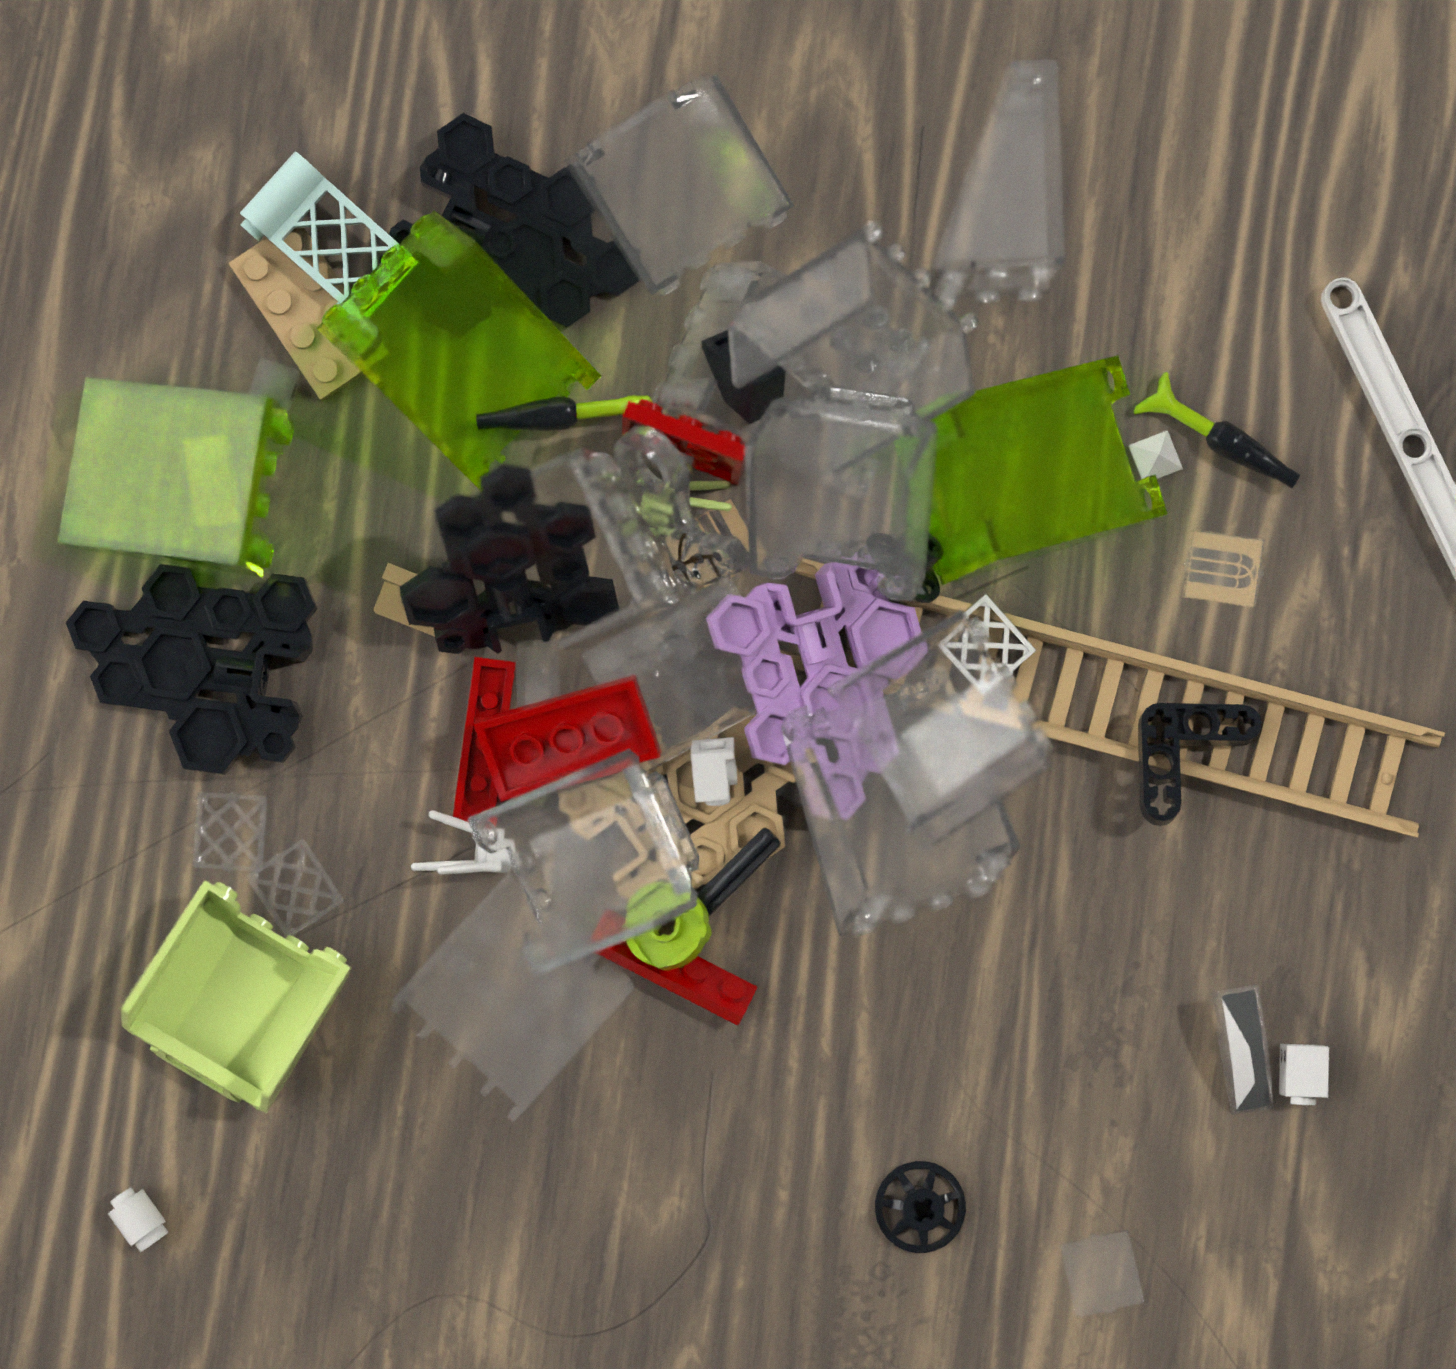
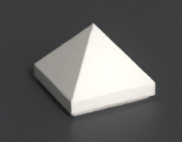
(1155, 456)

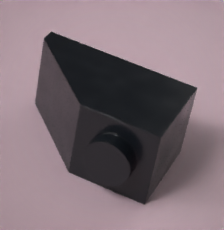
(752, 398)

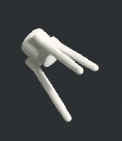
(483, 862)

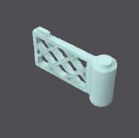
(284, 204)

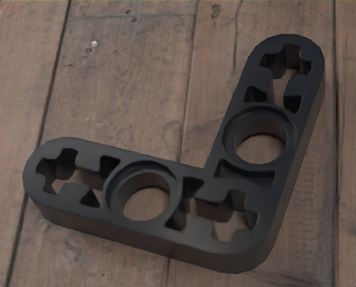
(1178, 734)

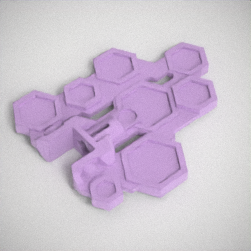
(756, 622)

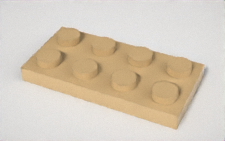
(295, 308)

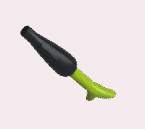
(553, 413)
(1220, 436)

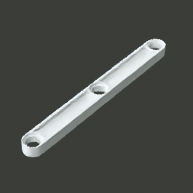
(1396, 413)

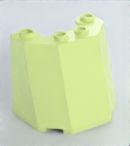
(233, 998)

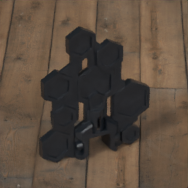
(532, 243)
(499, 554)
(178, 664)

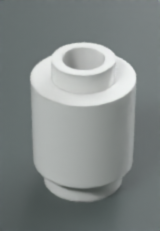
(137, 1218)

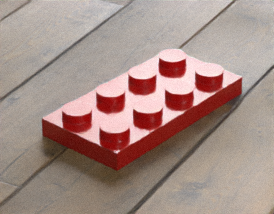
(565, 734)

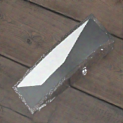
(1243, 1048)

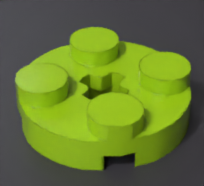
(679, 948)

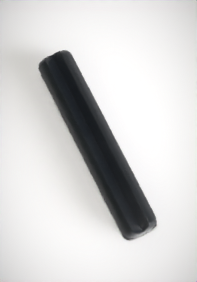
(738, 869)

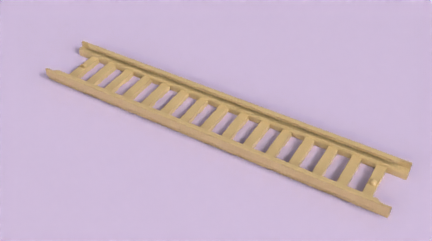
(1197, 677)

